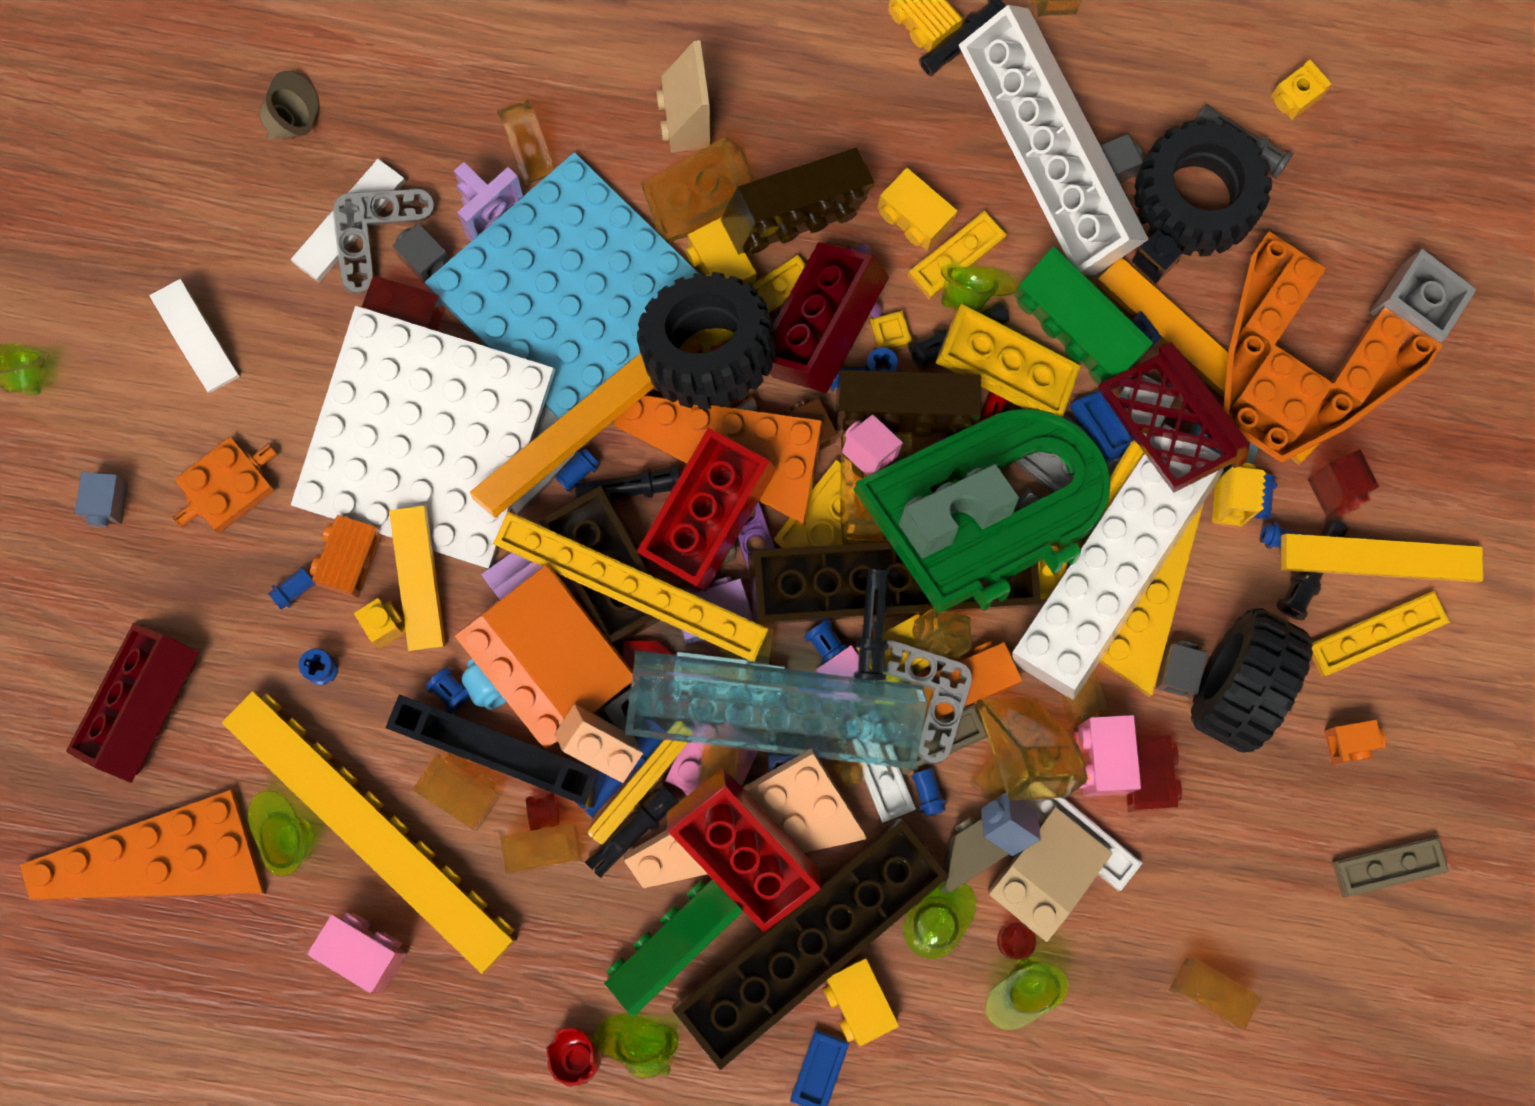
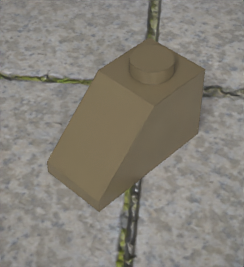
(968, 855)

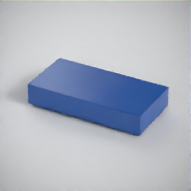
(1102, 425)
(819, 1070)

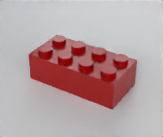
(707, 509)
(743, 850)

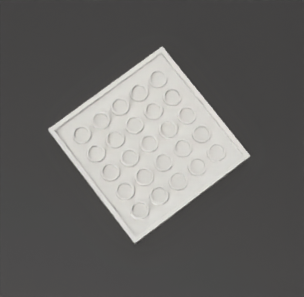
(420, 425)

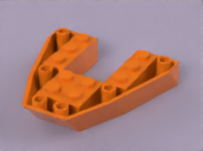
(1281, 400)

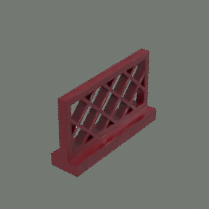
(1202, 409)

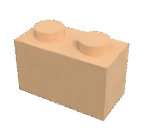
(598, 743)

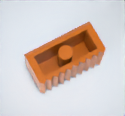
(345, 556)

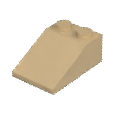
(685, 102)
(1051, 875)

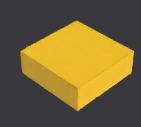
(890, 331)

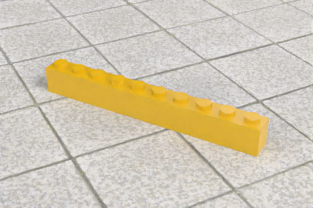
(370, 832)

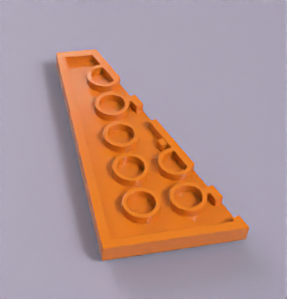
(783, 440)
(172, 854)

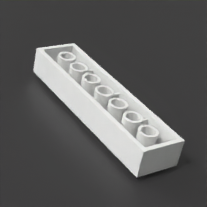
(1052, 141)
(1112, 572)

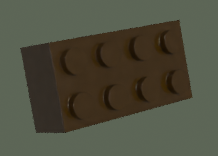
(797, 201)
(909, 401)
(600, 526)

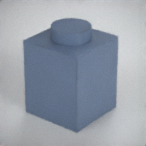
(100, 499)
(1010, 824)

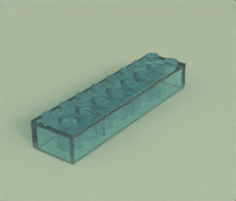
(775, 710)

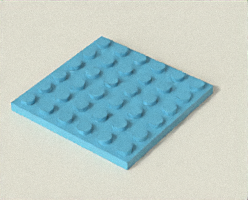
(562, 281)

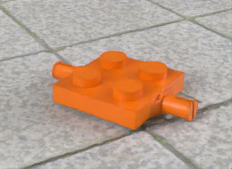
(224, 485)

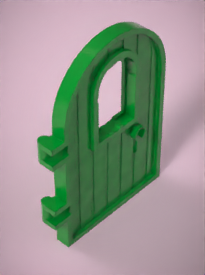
(1011, 543)

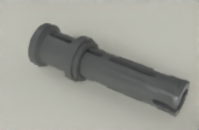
(1276, 157)

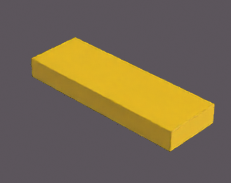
(961, 249)

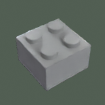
(1426, 295)

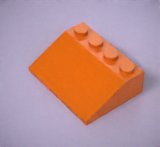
(544, 654)

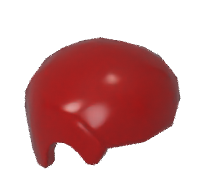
(573, 1056)

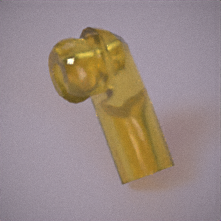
(848, 774)

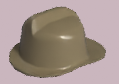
(288, 106)

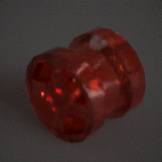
(543, 811)
(1023, 941)

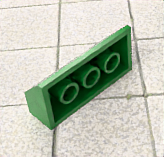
(1081, 318)
(672, 947)

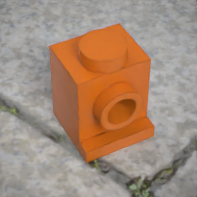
(1354, 740)

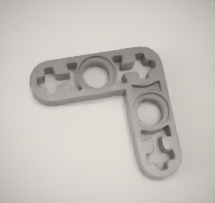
(367, 217)
(942, 693)

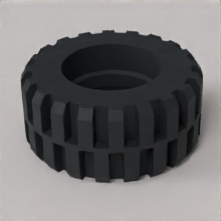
(1224, 154)
(698, 306)
(1252, 680)

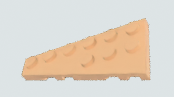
(794, 795)

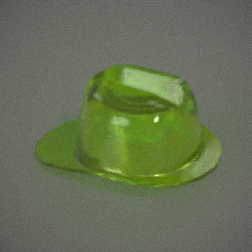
(974, 286)
(22, 369)
(279, 833)
(939, 922)
(1026, 994)
(638, 1043)

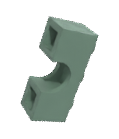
(980, 494)

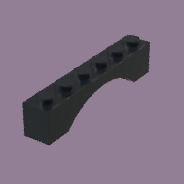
(496, 751)

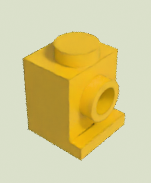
(1300, 90)
(381, 622)

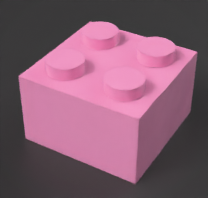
(1109, 755)
(357, 952)

